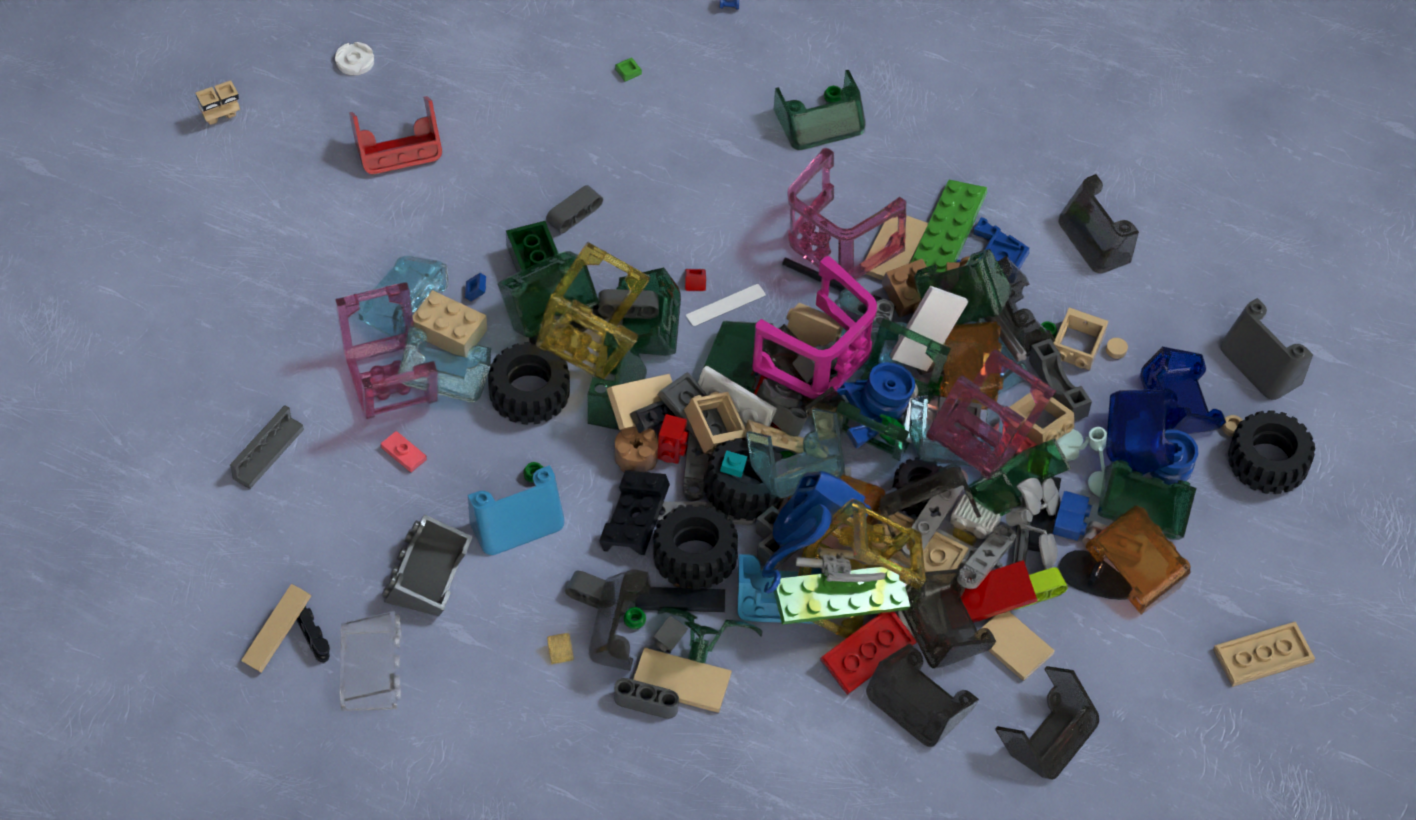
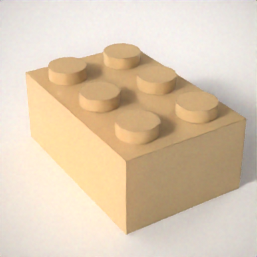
(450, 324)

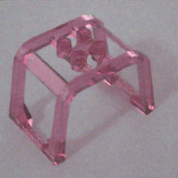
(811, 217)
(383, 380)
(962, 441)

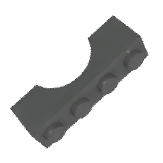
(1048, 365)

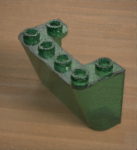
(977, 281)
(734, 352)
(627, 370)
(1165, 504)

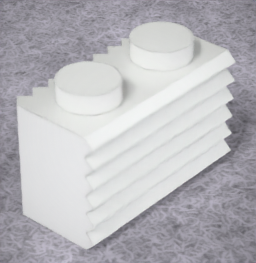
(965, 518)

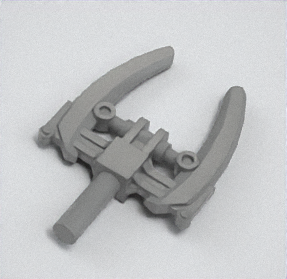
(834, 562)

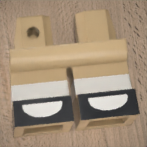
(218, 102)

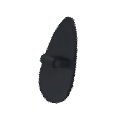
(1093, 577)

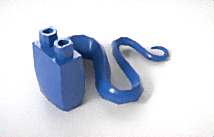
(807, 517)

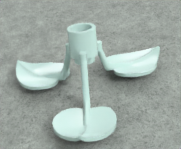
(1073, 441)

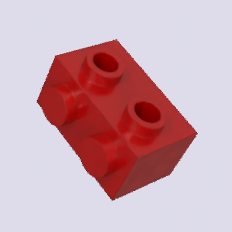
(672, 439)

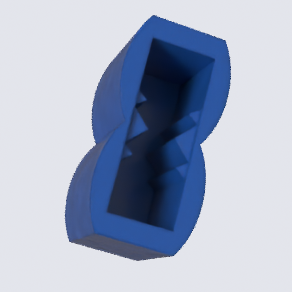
(1071, 516)

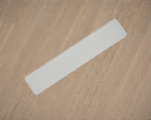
(725, 305)

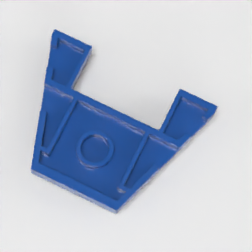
(1001, 244)
(860, 434)

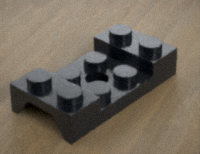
(639, 493)

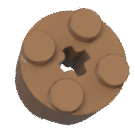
(636, 450)

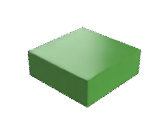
(628, 69)

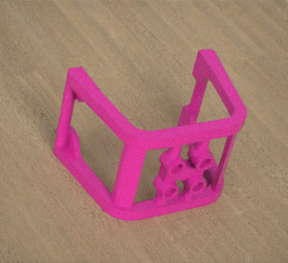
(848, 357)

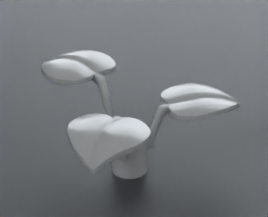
(1032, 494)

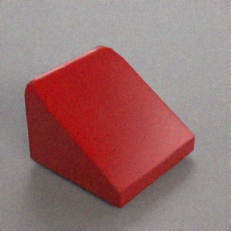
(695, 279)

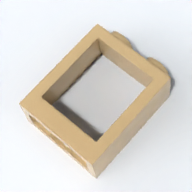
(1077, 320)
(728, 413)
(1058, 428)

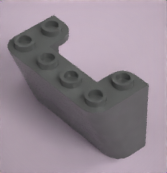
(427, 566)

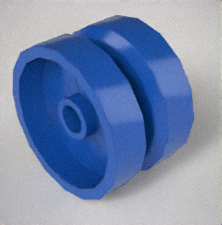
(888, 389)
(1184, 458)

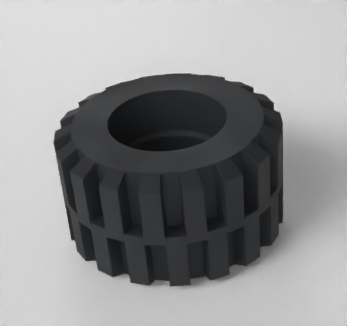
(911, 471)

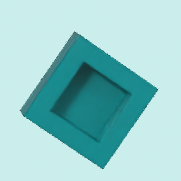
(733, 464)

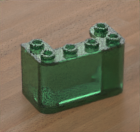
(531, 289)

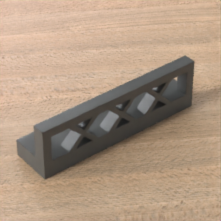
(265, 448)

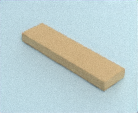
(276, 628)

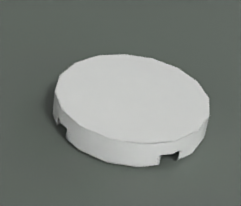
(354, 58)

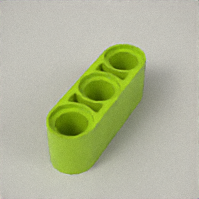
(1047, 584)

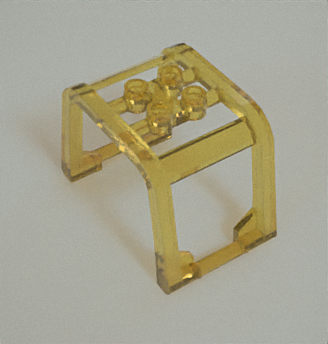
(577, 342)
(861, 538)

